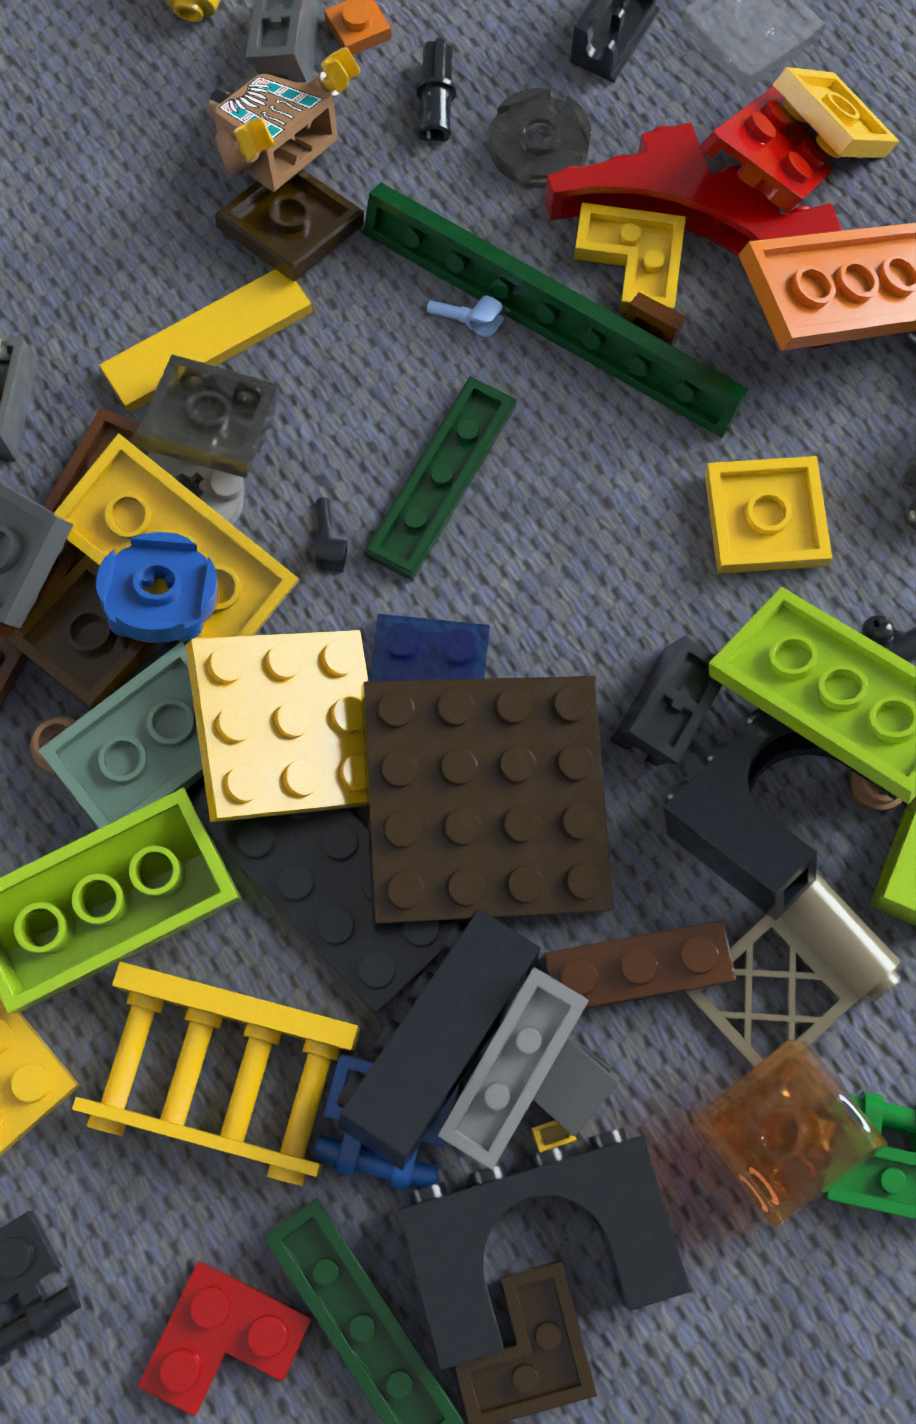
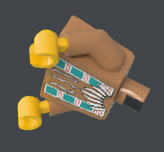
(279, 124)

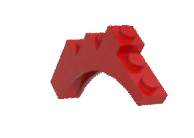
(675, 180)

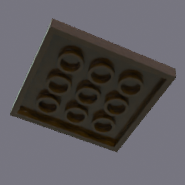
(485, 798)

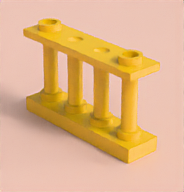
(205, 1011)

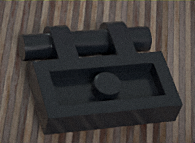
(24, 1261)

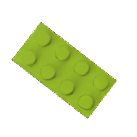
(828, 688)

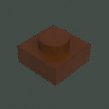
(655, 318)

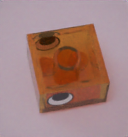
(789, 1132)

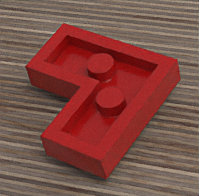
(218, 1318)

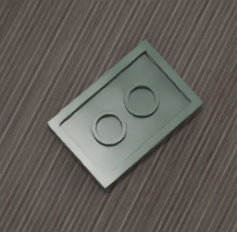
(132, 743)

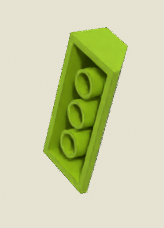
(107, 899)

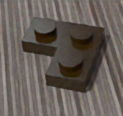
(545, 1363)

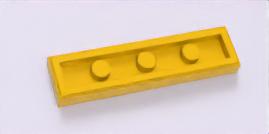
(208, 335)

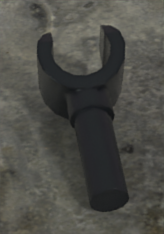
(329, 551)

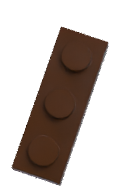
(645, 964)

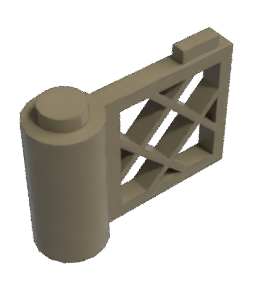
(831, 945)

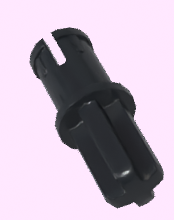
(436, 91)

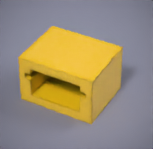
(551, 1136)

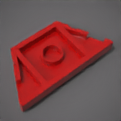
(774, 150)

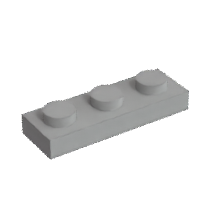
(513, 1068)

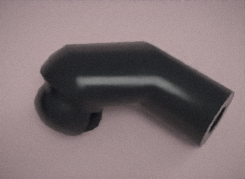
(894, 640)

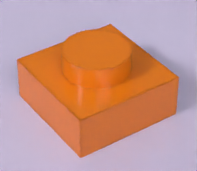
(357, 24)

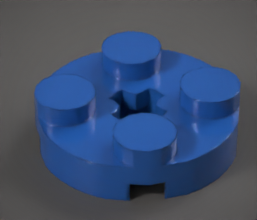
(164, 616)

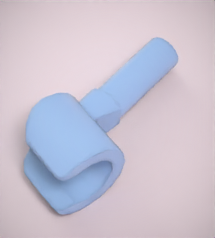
(481, 319)

